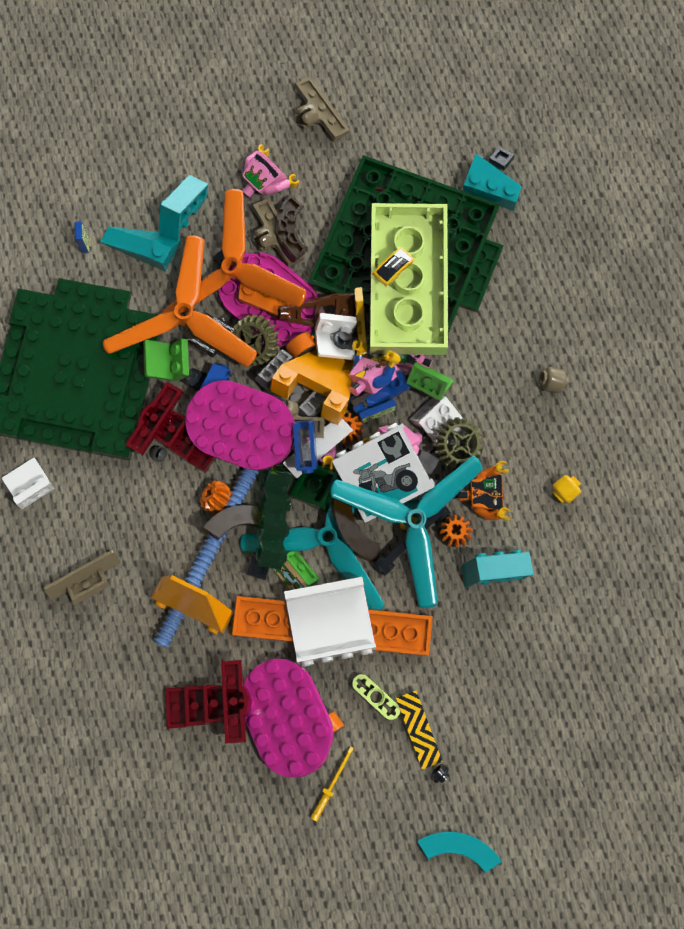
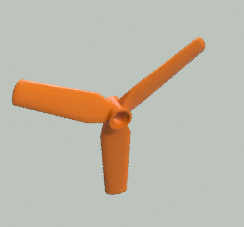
(249, 274)
(200, 324)

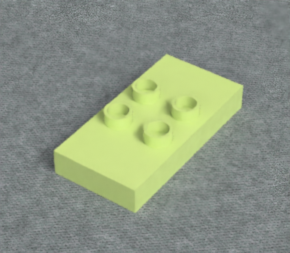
(413, 309)

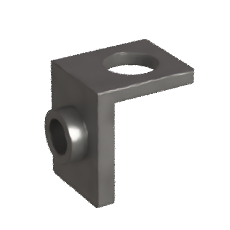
(428, 461)

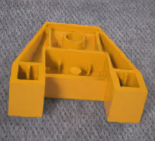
(320, 374)
(193, 602)

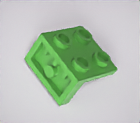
(166, 360)
(429, 381)

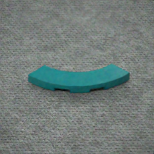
(460, 844)

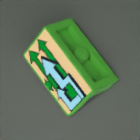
(296, 572)

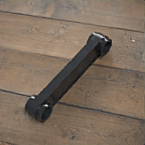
(385, 563)

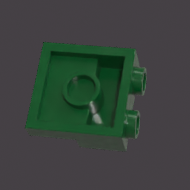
(315, 488)

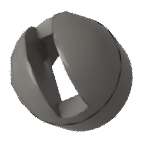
(162, 454)

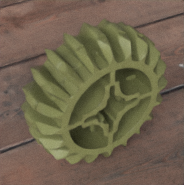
(266, 340)
(447, 432)

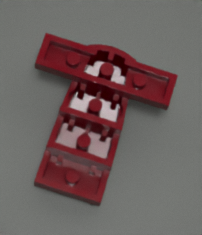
(167, 428)
(212, 704)

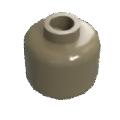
(553, 380)

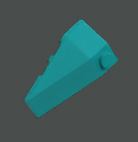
(142, 245)

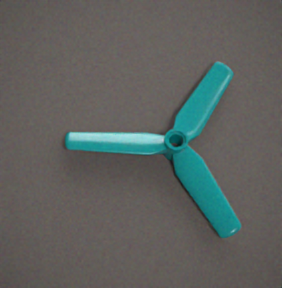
(417, 538)
(340, 554)

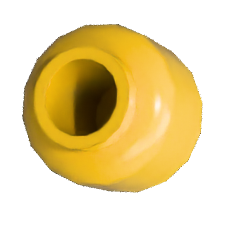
(566, 489)

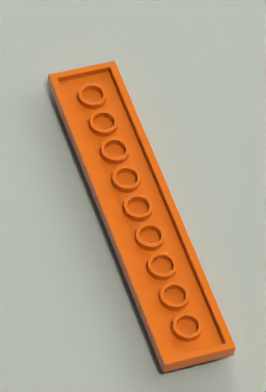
(391, 630)

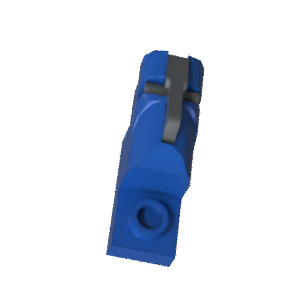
(366, 400)

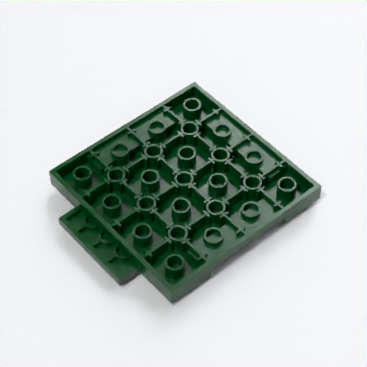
(347, 250)
(60, 379)

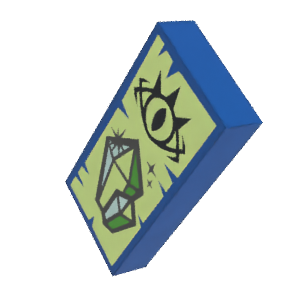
(81, 237)
(377, 411)

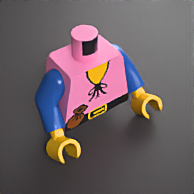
(370, 372)

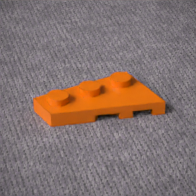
(260, 301)

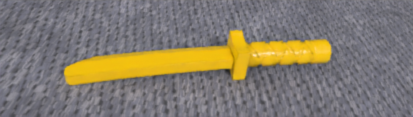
(327, 793)

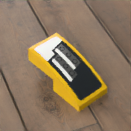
(393, 266)

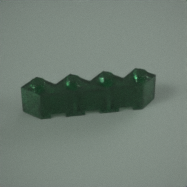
(273, 525)

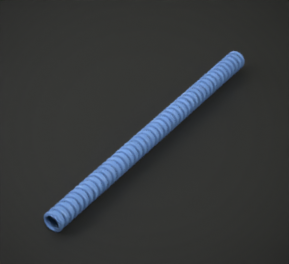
(205, 557)

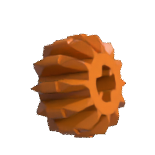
(352, 422)
(215, 497)
(448, 528)

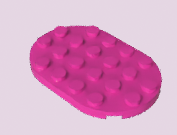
(230, 293)
(240, 425)
(288, 718)

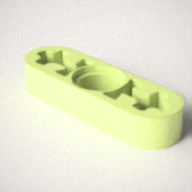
(376, 689)

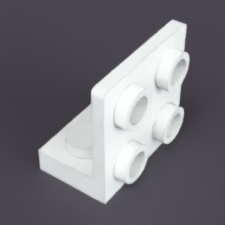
(325, 331)
(433, 414)
(27, 483)

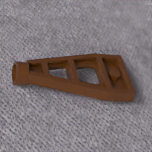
(342, 303)

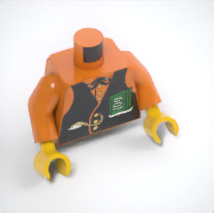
(487, 493)

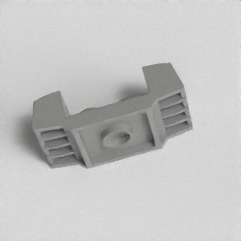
(308, 400)

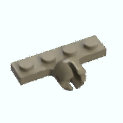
(318, 110)

